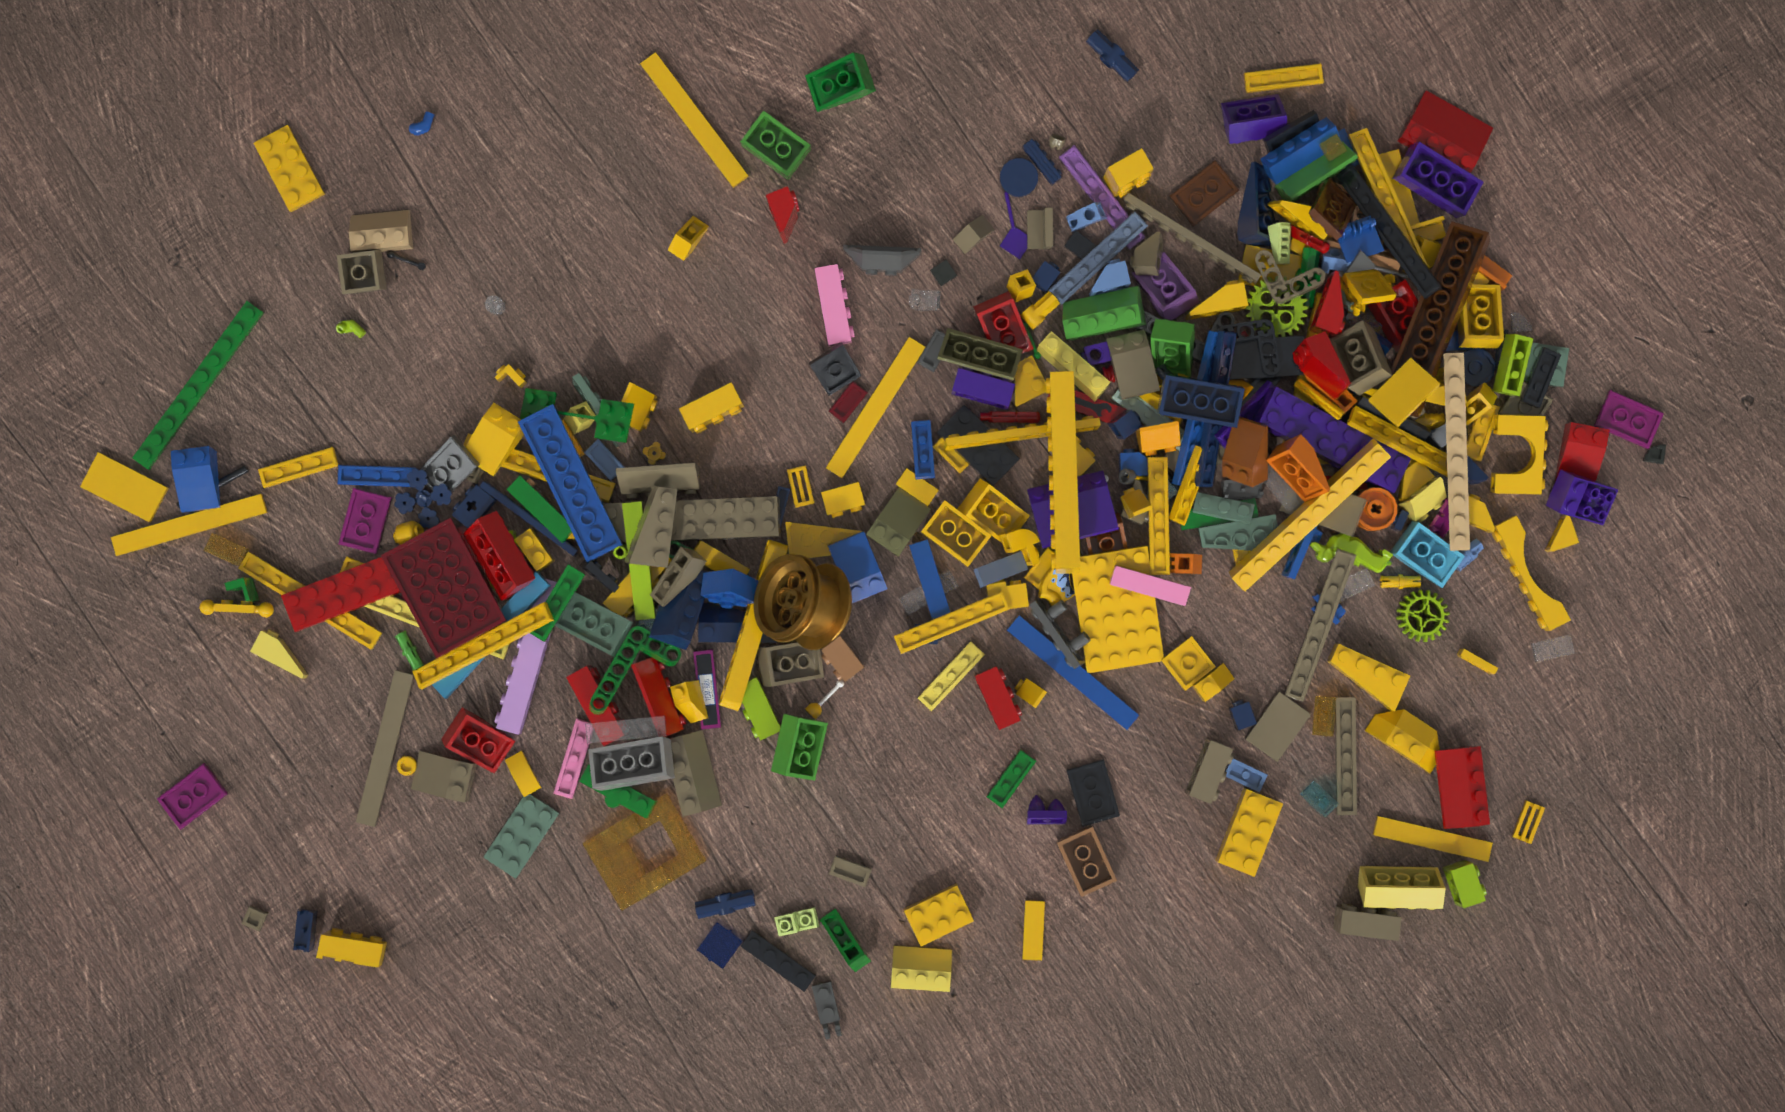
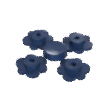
(423, 498)

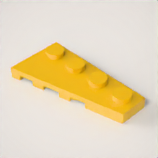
(813, 540)

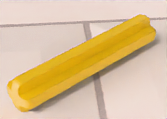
(1319, 399)

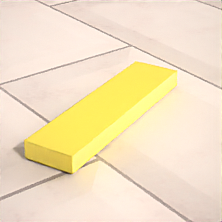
(951, 676)

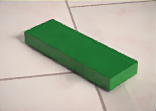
(1011, 778)

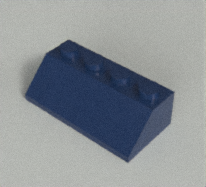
(678, 619)

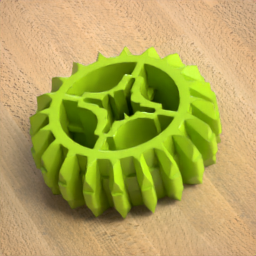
(1439, 619)

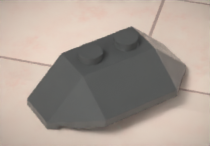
(881, 258)

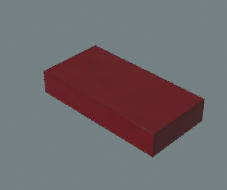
(848, 402)

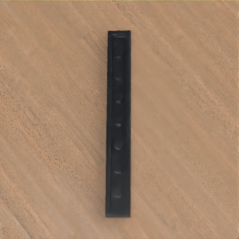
(1389, 231)

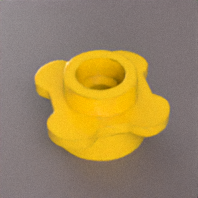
(653, 458)

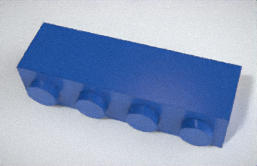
(1298, 151)

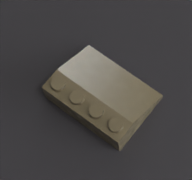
(641, 479)

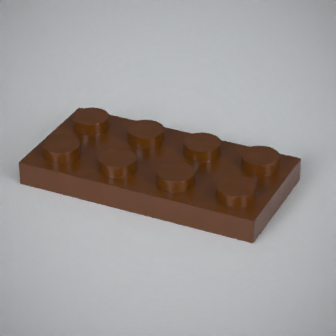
(1332, 209)

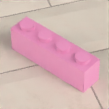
(833, 305)

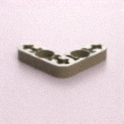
(1281, 285)

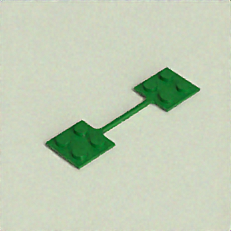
(611, 422)

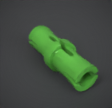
(409, 650)

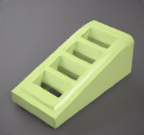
(1280, 241)

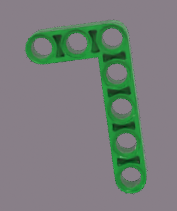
(625, 663)

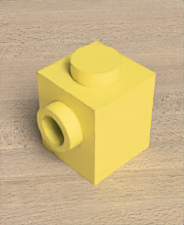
(579, 424)

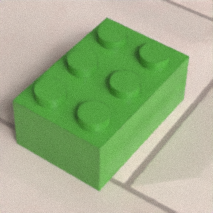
(775, 145)
(799, 747)

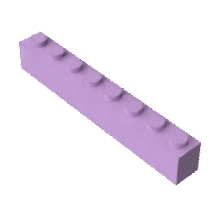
(523, 678)

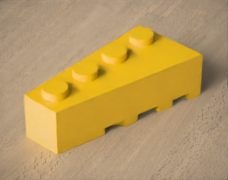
(1374, 677)

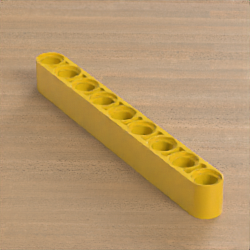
(748, 641)

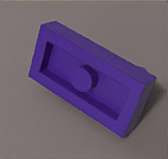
(1037, 815)

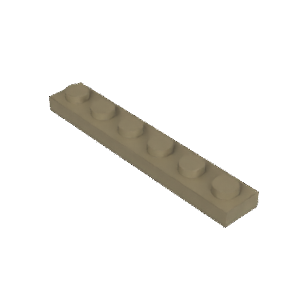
(1345, 755)

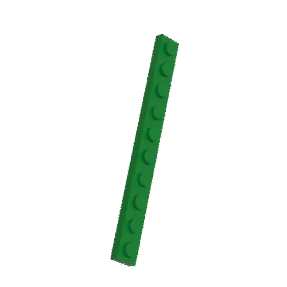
(198, 385)

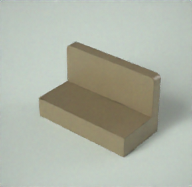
(1040, 229)

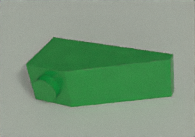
(845, 940)

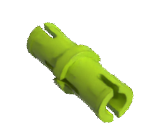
(618, 555)

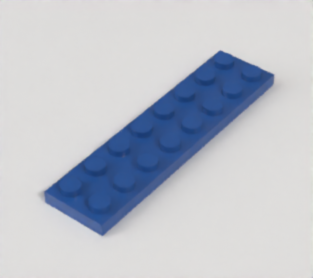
(570, 483)

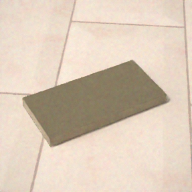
(1342, 518)

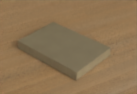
(1277, 726)

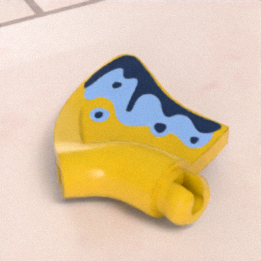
(1055, 587)

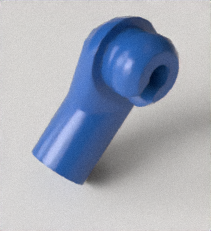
(423, 126)

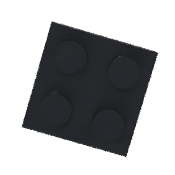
(835, 369)

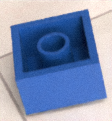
(729, 588)

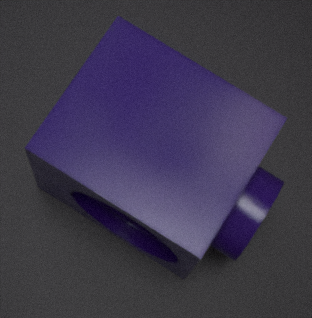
(1104, 352)

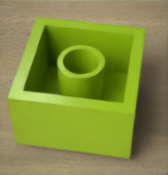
(1464, 883)

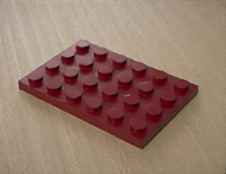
(443, 588)

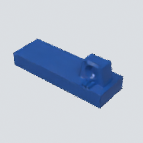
(923, 449)
(1298, 553)

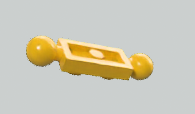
(264, 609)

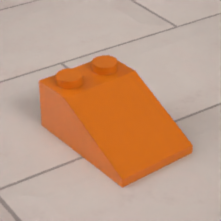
(1299, 467)

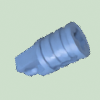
(1470, 555)

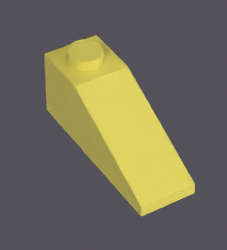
(276, 651)

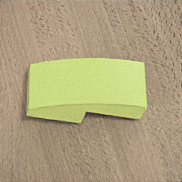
(796, 921)

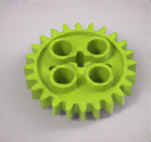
(1280, 326)

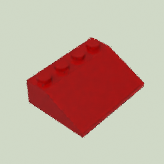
(1446, 131)

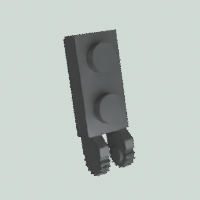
(826, 1007)

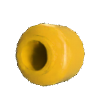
(407, 531)

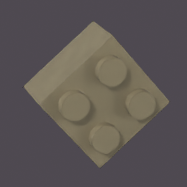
(361, 272)

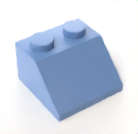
(1112, 278)

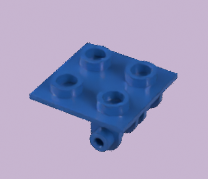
(1360, 236)

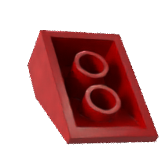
(1330, 308)
(1002, 322)
(1321, 364)
(1582, 450)
(477, 740)

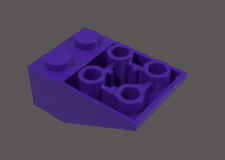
(1581, 497)

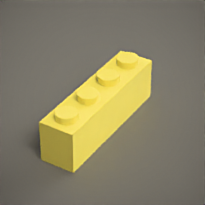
(1066, 359)

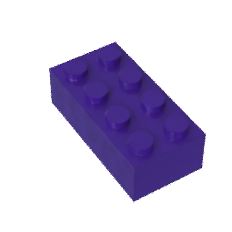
(1438, 180)

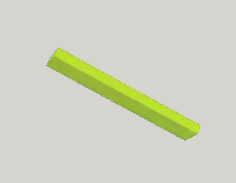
(639, 574)

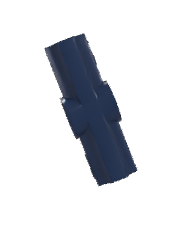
(1112, 55)
(725, 903)

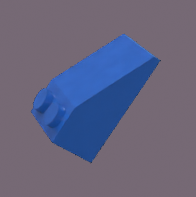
(196, 478)
(858, 563)

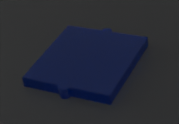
(719, 945)

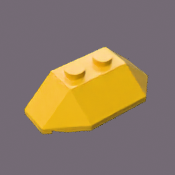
(1406, 736)

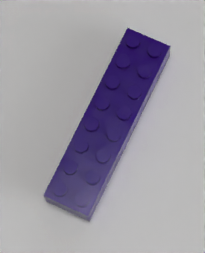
(1330, 438)

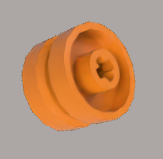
(1385, 509)

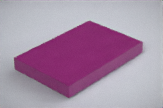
(1629, 419)
(365, 521)
(192, 796)

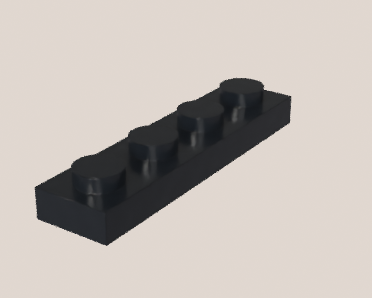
(778, 960)

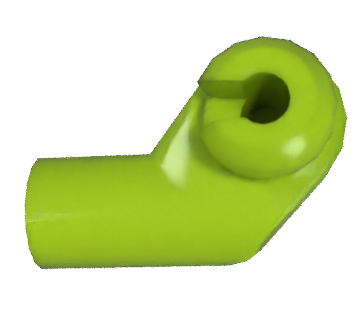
(350, 326)

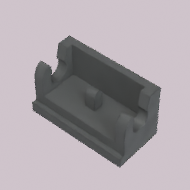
(1239, 491)

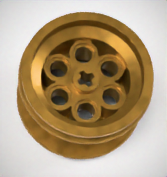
(802, 601)

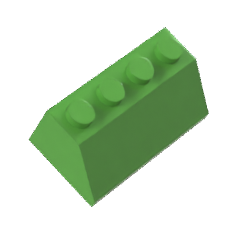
(1313, 175)
(1103, 313)

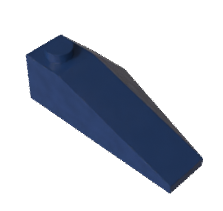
(1255, 213)
(722, 624)

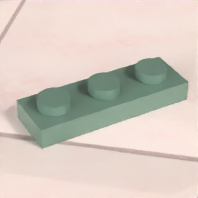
(1223, 508)

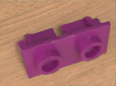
(1441, 522)

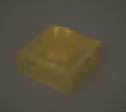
(1332, 147)

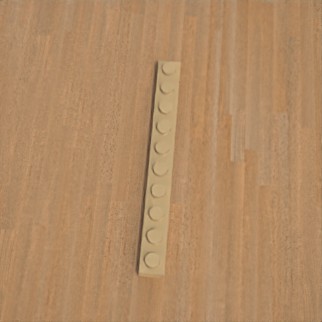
(1456, 451)

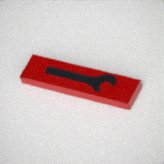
(1099, 409)

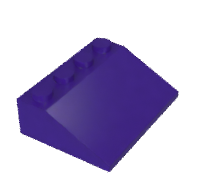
(1094, 508)

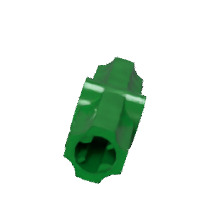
(1309, 260)

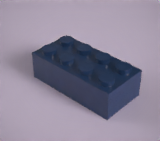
(1200, 400)

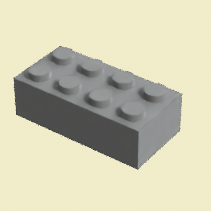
(631, 763)

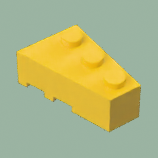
(352, 947)

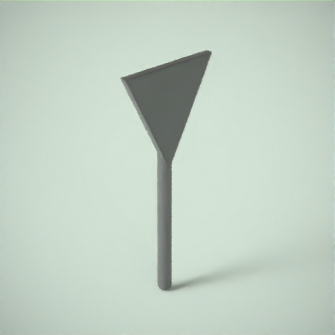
(1363, 262)

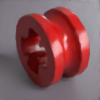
(1108, 373)

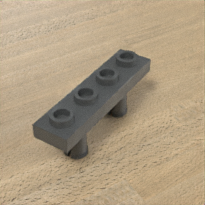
(1051, 627)

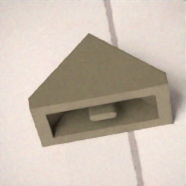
(973, 234)

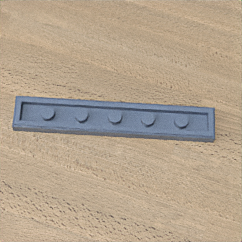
(1098, 257)

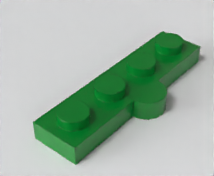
(623, 796)

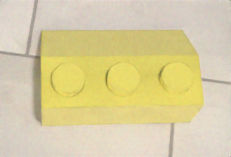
(921, 968)

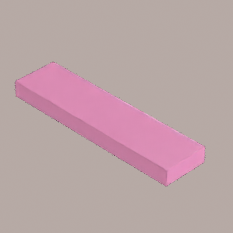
(1150, 585)
(573, 761)

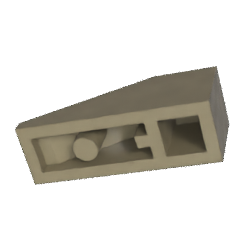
(678, 575)

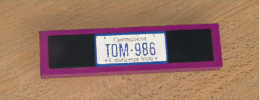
(706, 675)

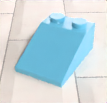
(1426, 554)

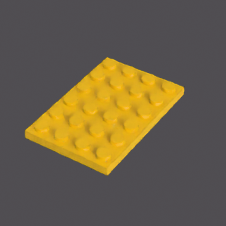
(1117, 620)

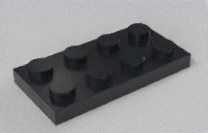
(989, 460)

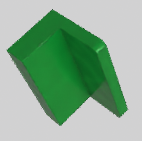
(245, 584)

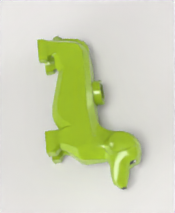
(1354, 545)

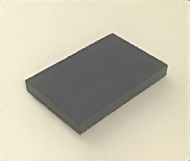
(450, 465)

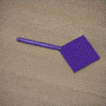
(1015, 240)

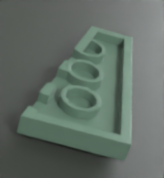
(1236, 534)

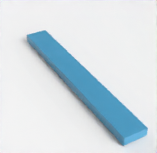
(518, 604)

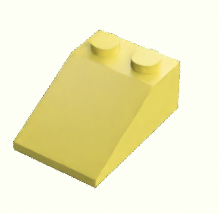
(1425, 499)

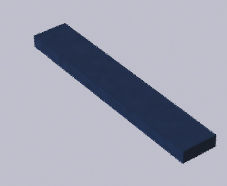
(527, 517)

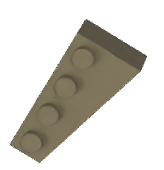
(654, 530)

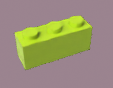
(1512, 364)
(759, 711)

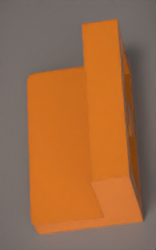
(1494, 273)

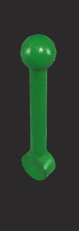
(1037, 355)

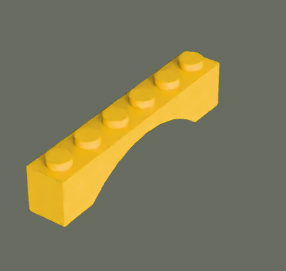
(1511, 538)

